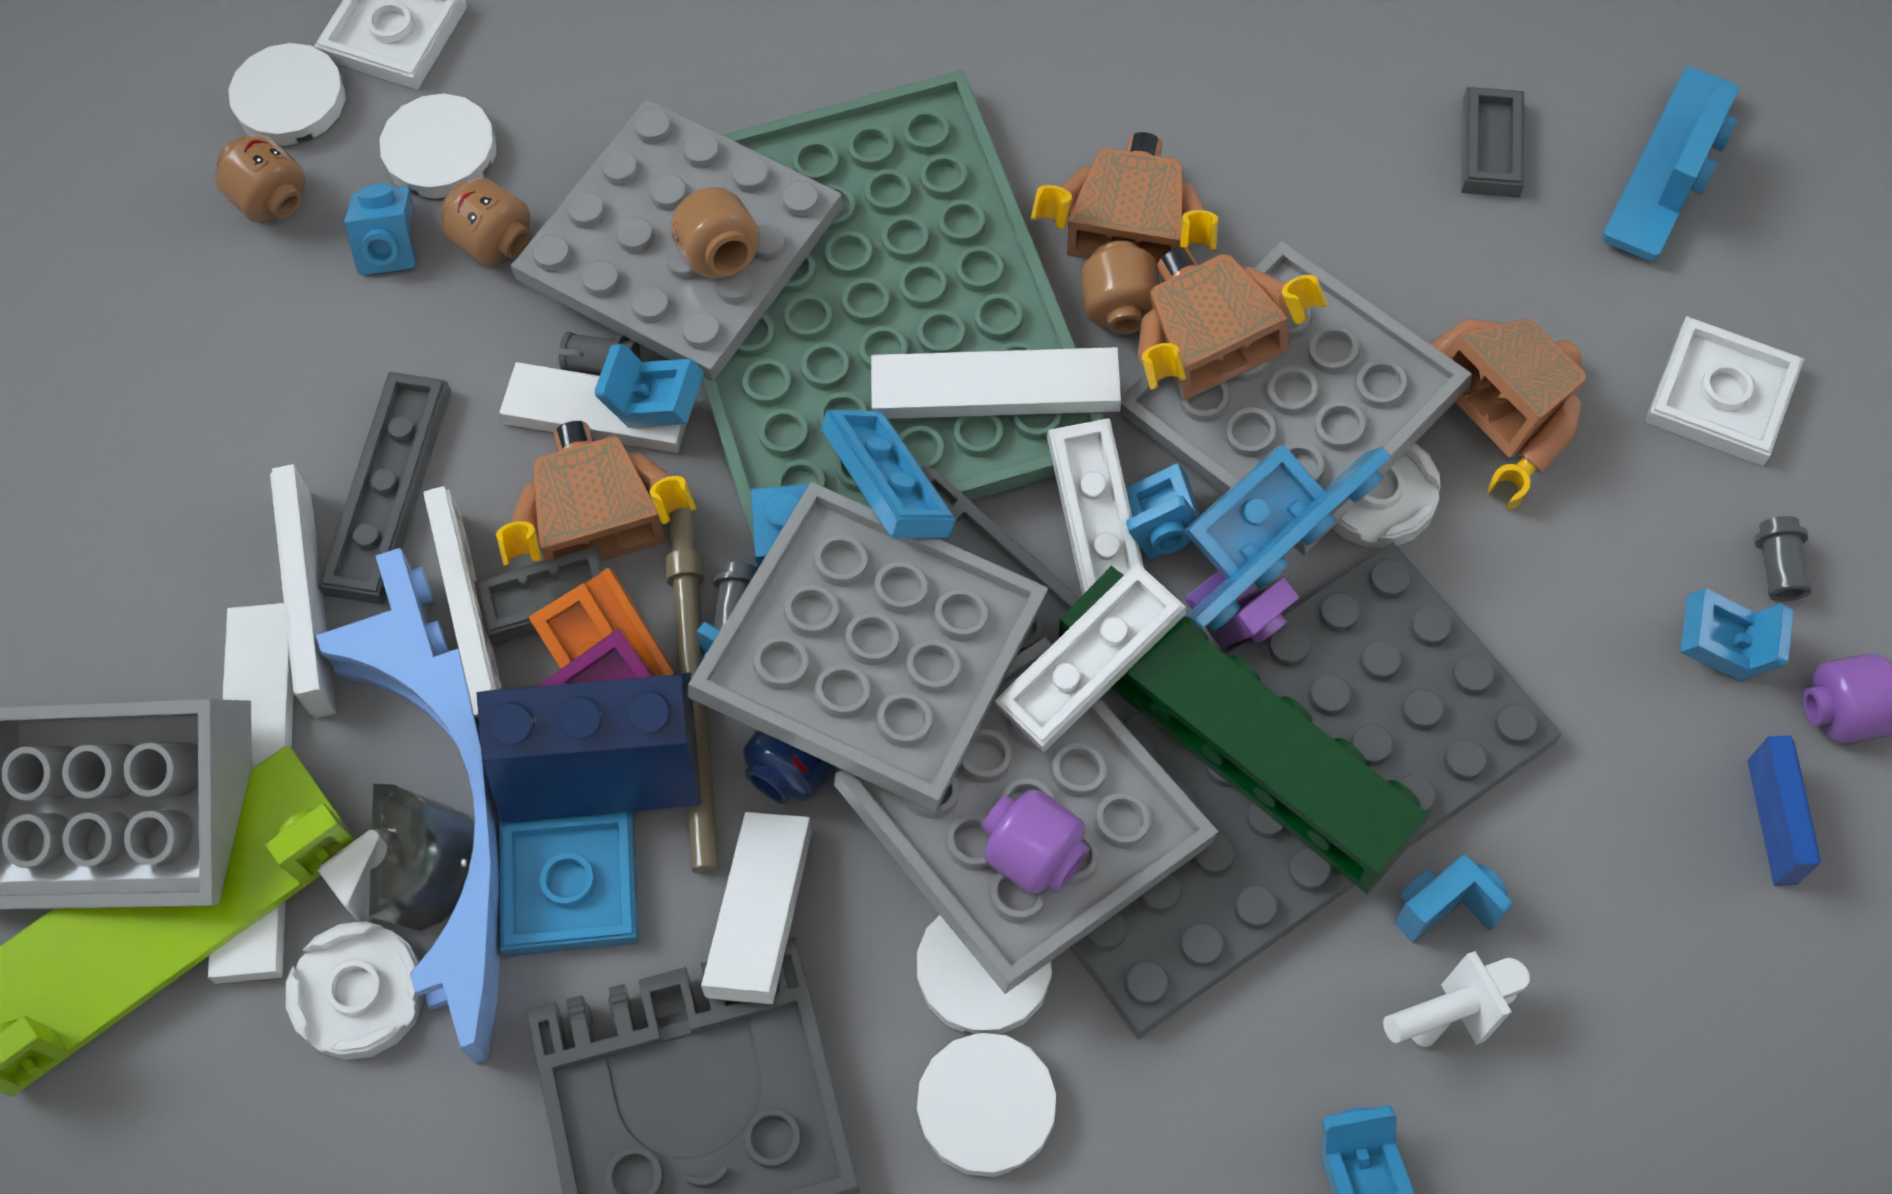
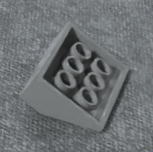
(120, 802)

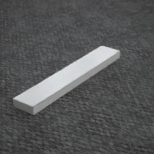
(258, 671)

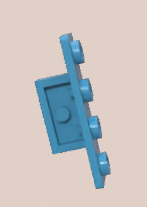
(1673, 163)
(1264, 519)

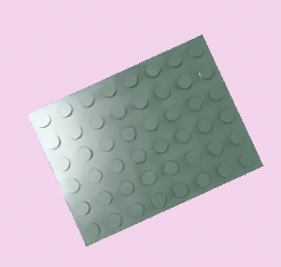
(910, 265)

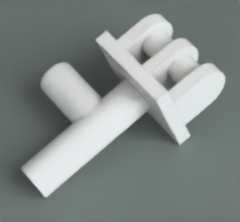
(1473, 994)

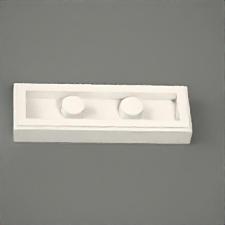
(550, 397)
(1093, 499)
(1090, 657)
(757, 908)

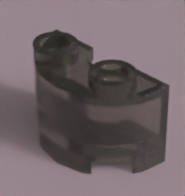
(423, 860)

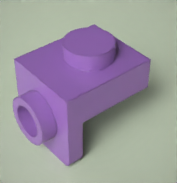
(1258, 614)

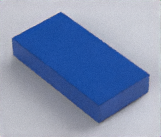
(1783, 810)

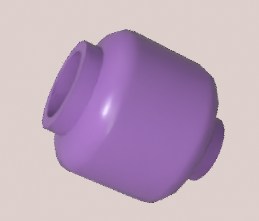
(1851, 698)
(1034, 842)

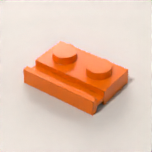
(592, 613)

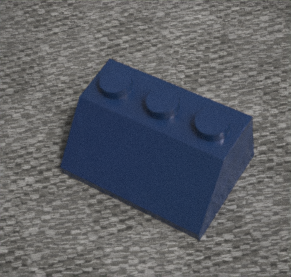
(590, 747)

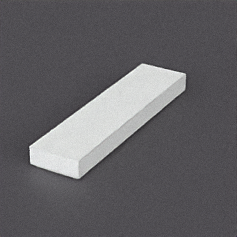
(996, 383)
(459, 578)
(301, 594)

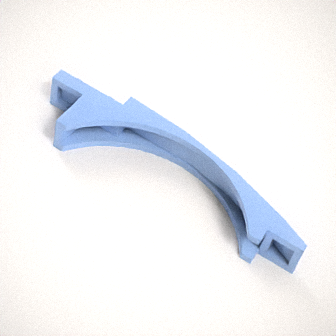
(414, 661)

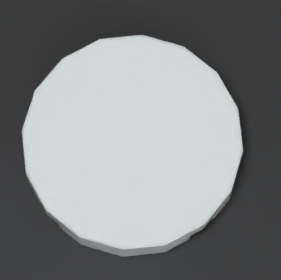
(287, 93)
(437, 144)
(1397, 506)
(354, 991)
(965, 994)
(986, 1104)

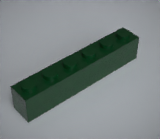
(1267, 748)

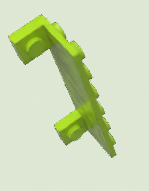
(94, 966)

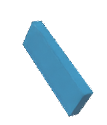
(887, 475)

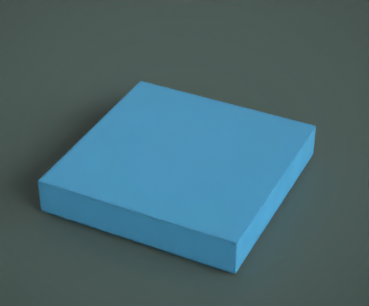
(568, 883)

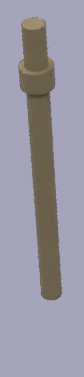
(685, 575)

